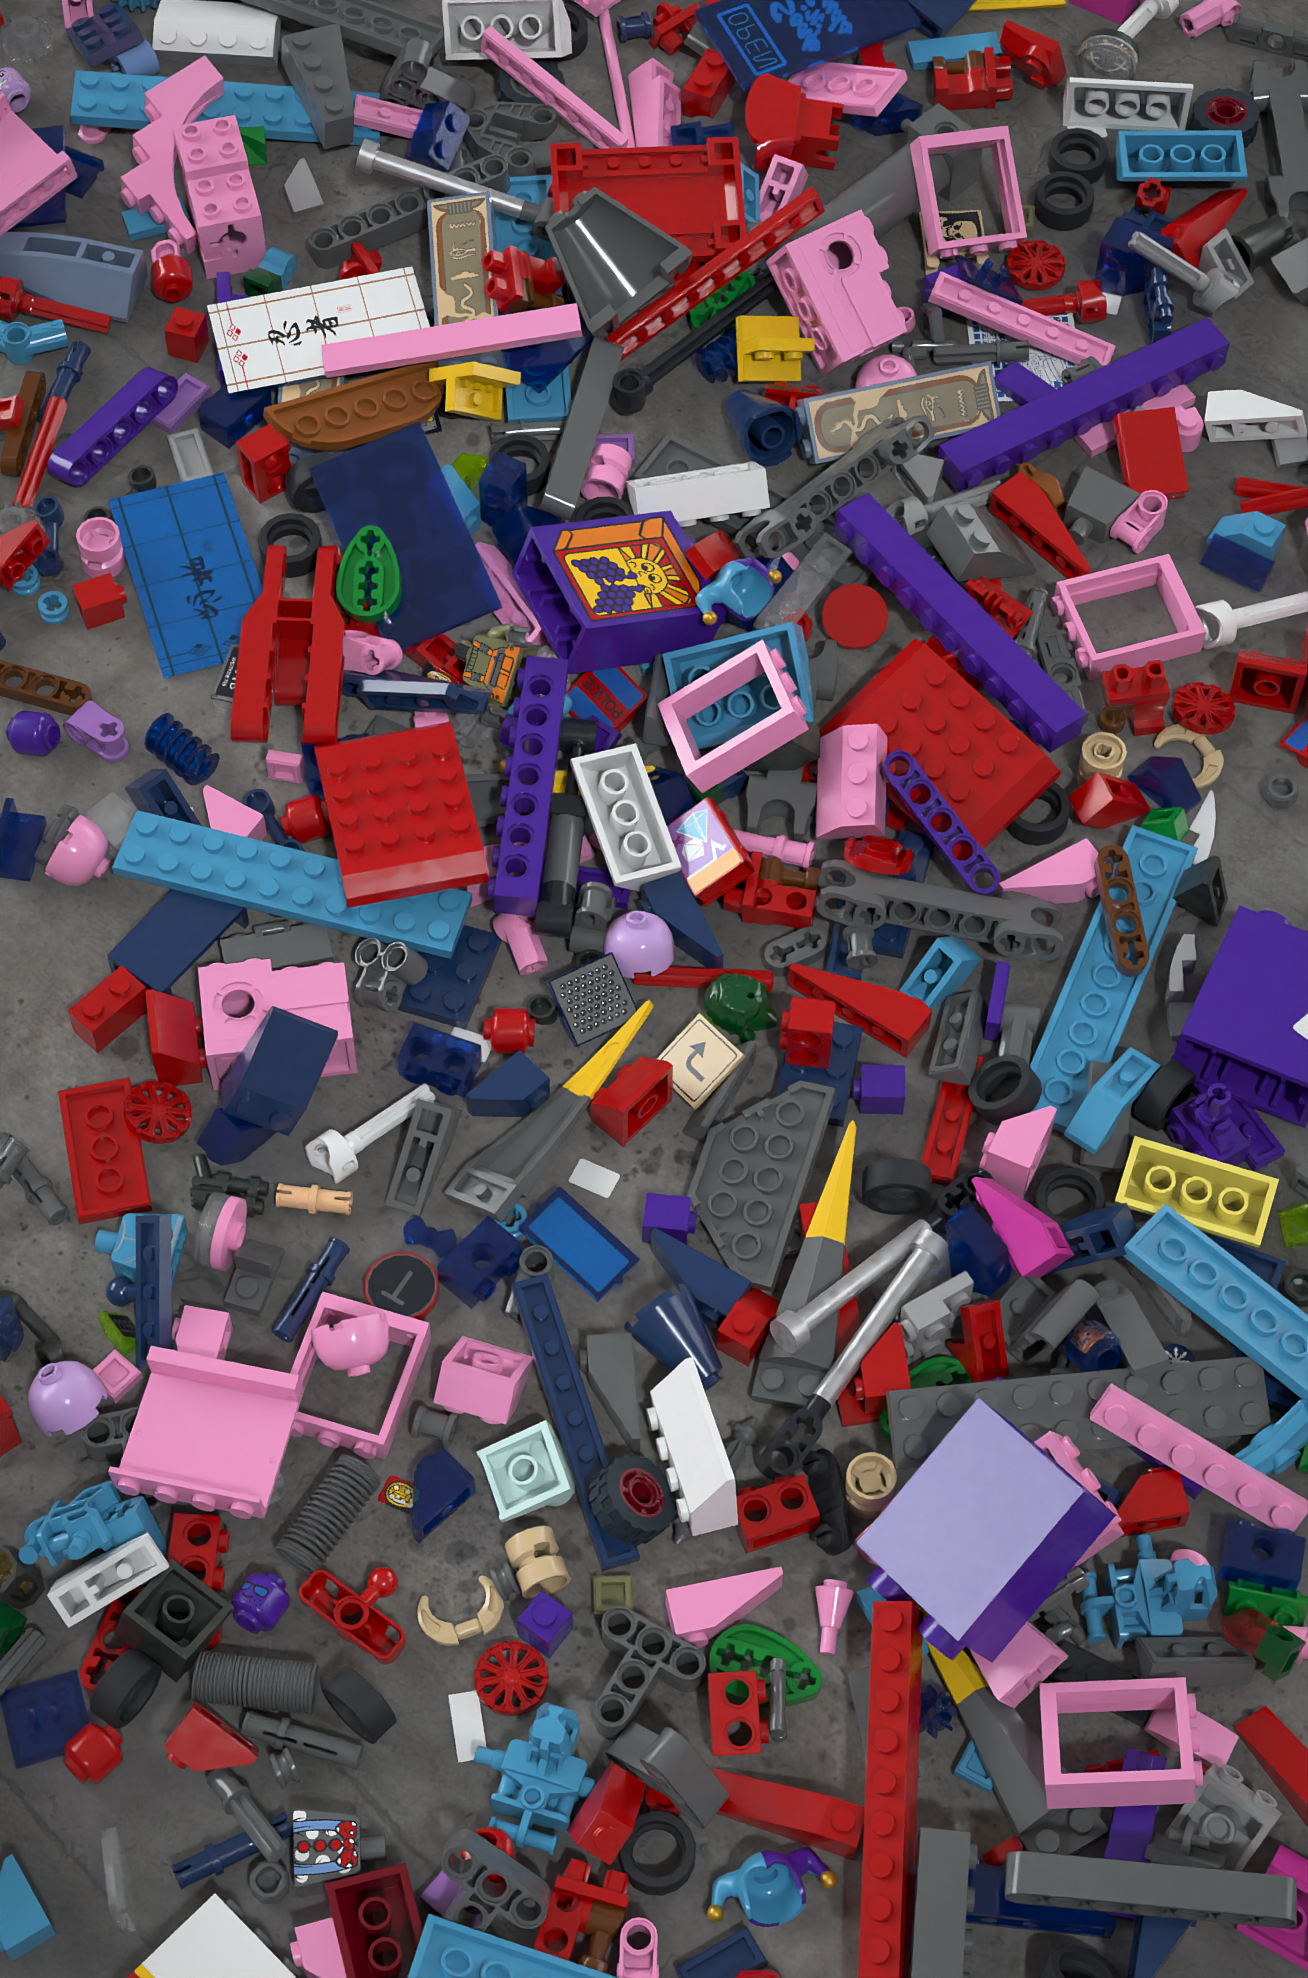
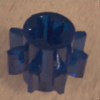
(944, 1713)

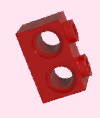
(264, 462)
(808, 1032)
(779, 1521)
(204, 1557)
(725, 1713)

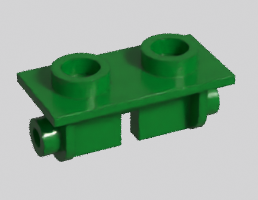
(1282, 1605)

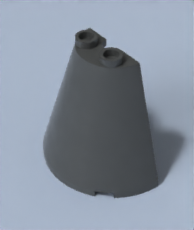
(613, 259)

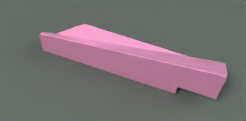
(654, 104)
(514, 604)

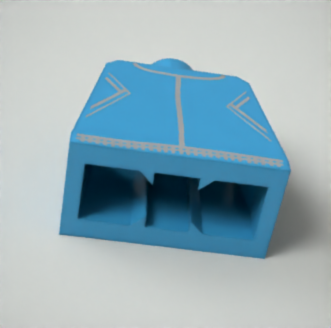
(123, 1245)

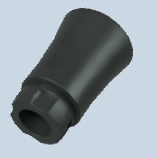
(1263, 240)

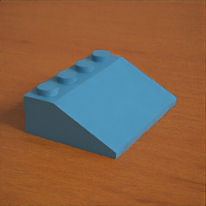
(752, 700)

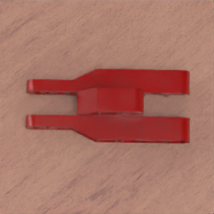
(308, 655)

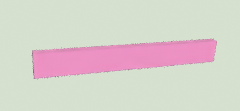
(451, 340)

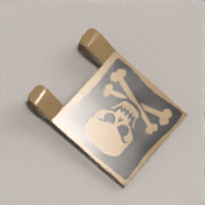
(955, 226)

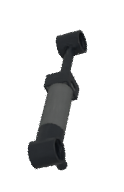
(565, 837)

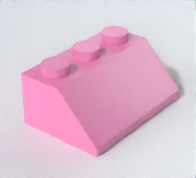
(851, 783)

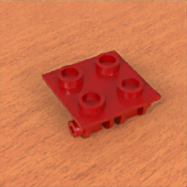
(999, 605)

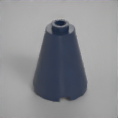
(763, 427)
(675, 1331)

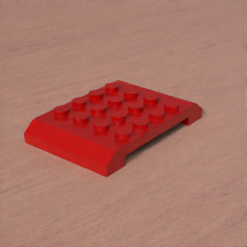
(680, 189)
(957, 739)
(401, 814)

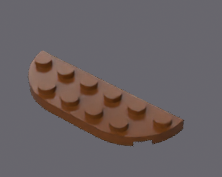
(359, 409)

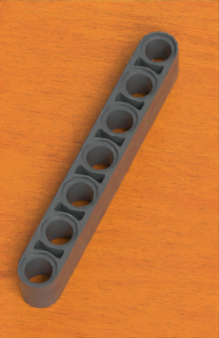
(397, 215)
(581, 429)
(1151, 1889)

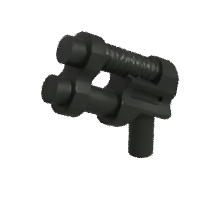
(205, 1184)

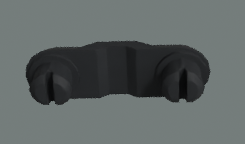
(829, 1493)

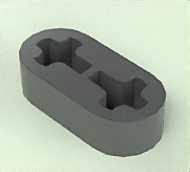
(793, 949)

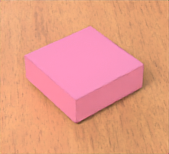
(285, 766)
(117, 1375)

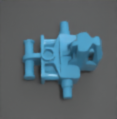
(89, 1522)
(1148, 1598)
(539, 1778)

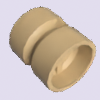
(1103, 754)
(869, 1484)
(535, 1557)

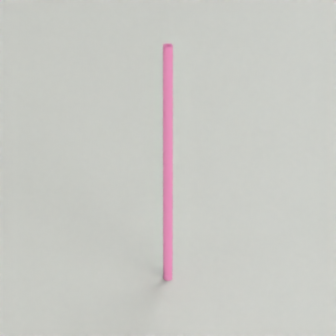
(616, 77)

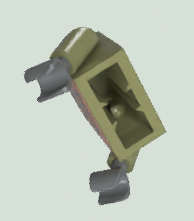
(494, 666)

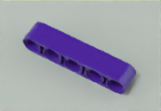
(112, 426)
(935, 807)

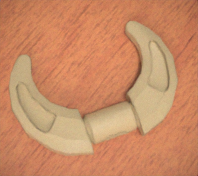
(1212, 758)
(446, 1634)

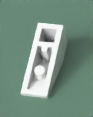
(1246, 416)
(106, 1578)

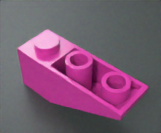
(1031, 1236)

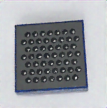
(592, 999)

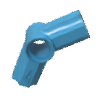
(23, 342)
(1279, 1443)

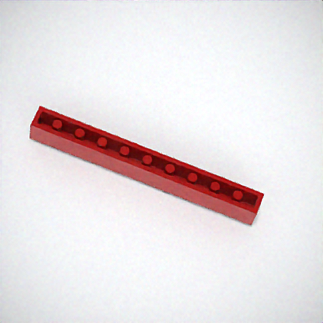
(891, 1791)

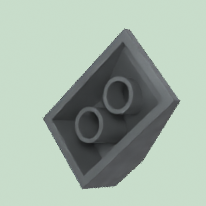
(977, 544)

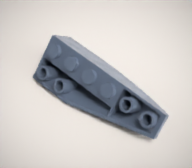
(75, 271)

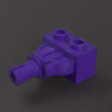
(1206, 1129)

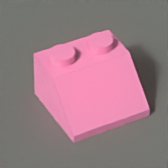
(1018, 1148)
(482, 1380)

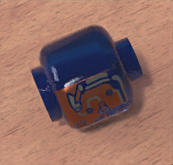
(1093, 1347)

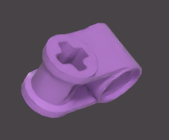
(98, 732)

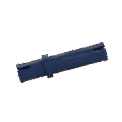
(68, 374)
(319, 1276)
(224, 1854)

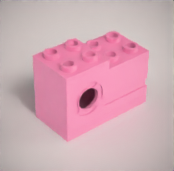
(220, 195)
(838, 291)
(241, 994)

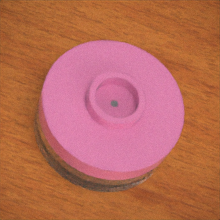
(220, 1231)

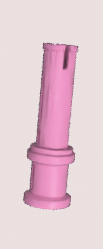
(786, 850)

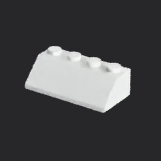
(533, 26)
(218, 30)
(1126, 104)
(703, 493)
(626, 816)
(693, 1451)

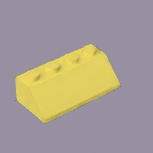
(1200, 1189)

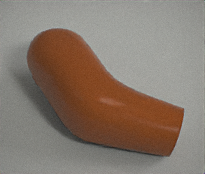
(1046, 482)

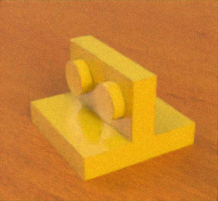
(770, 348)
(475, 388)

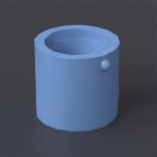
(136, 60)

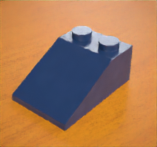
(278, 1071)
(1154, 1943)

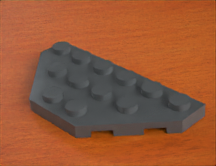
(757, 1177)

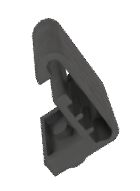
(1039, 1318)

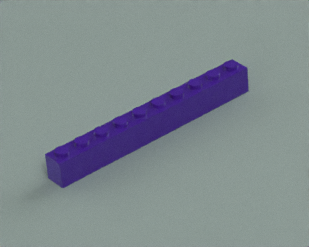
(1083, 404)
(959, 623)

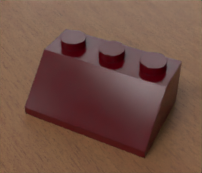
(376, 1922)

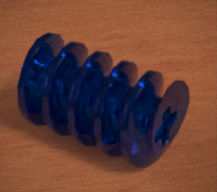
(719, 358)
(181, 750)

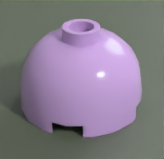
(640, 943)
(65, 1397)

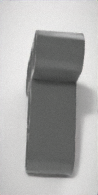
(417, 83)
(118, 1427)
(642, 1665)
(672, 1768)
(490, 1896)

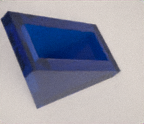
(1166, 782)

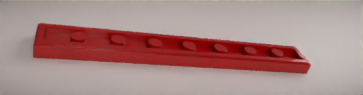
(718, 272)

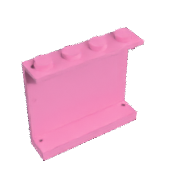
(27, 169)
(209, 1433)

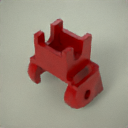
(790, 124)

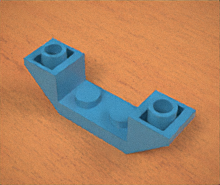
(1110, 1098)

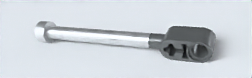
(372, 158)

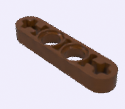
(19, 439)
(34, 679)
(1117, 910)

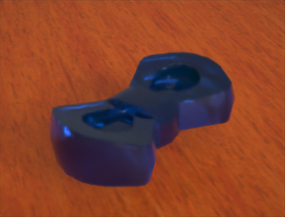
(417, 1233)

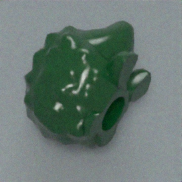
(739, 1005)

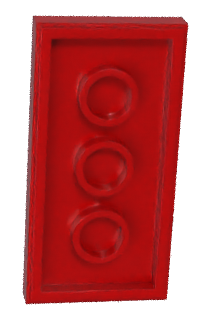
(103, 1152)

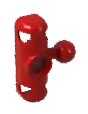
(371, 1630)

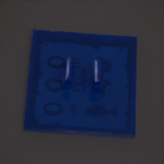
(989, 279)
(43, 1717)

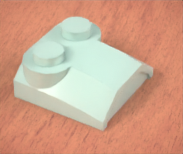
(527, 1471)

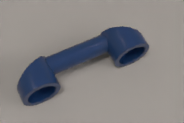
(52, 518)
(261, 802)

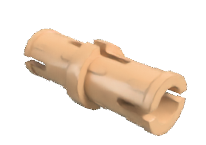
(314, 1199)

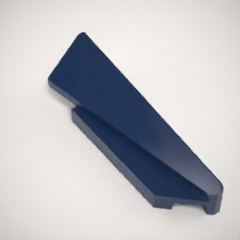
(414, 693)

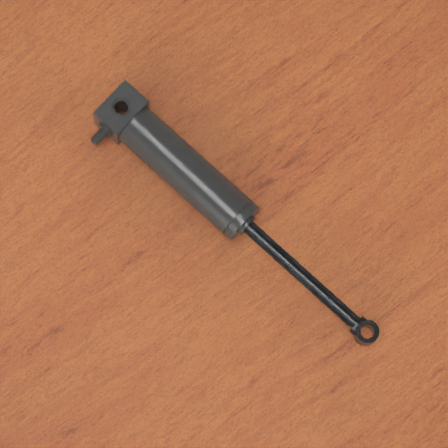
(886, 198)

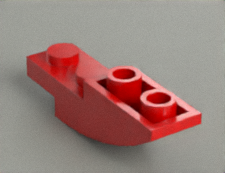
(19, 550)

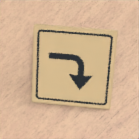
(700, 1060)

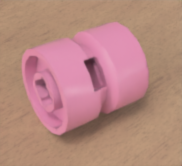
(606, 472)
(100, 547)

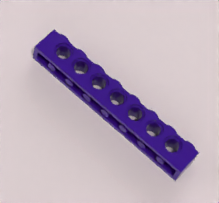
(521, 893)

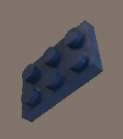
(104, 34)
(453, 984)
(841, 1070)

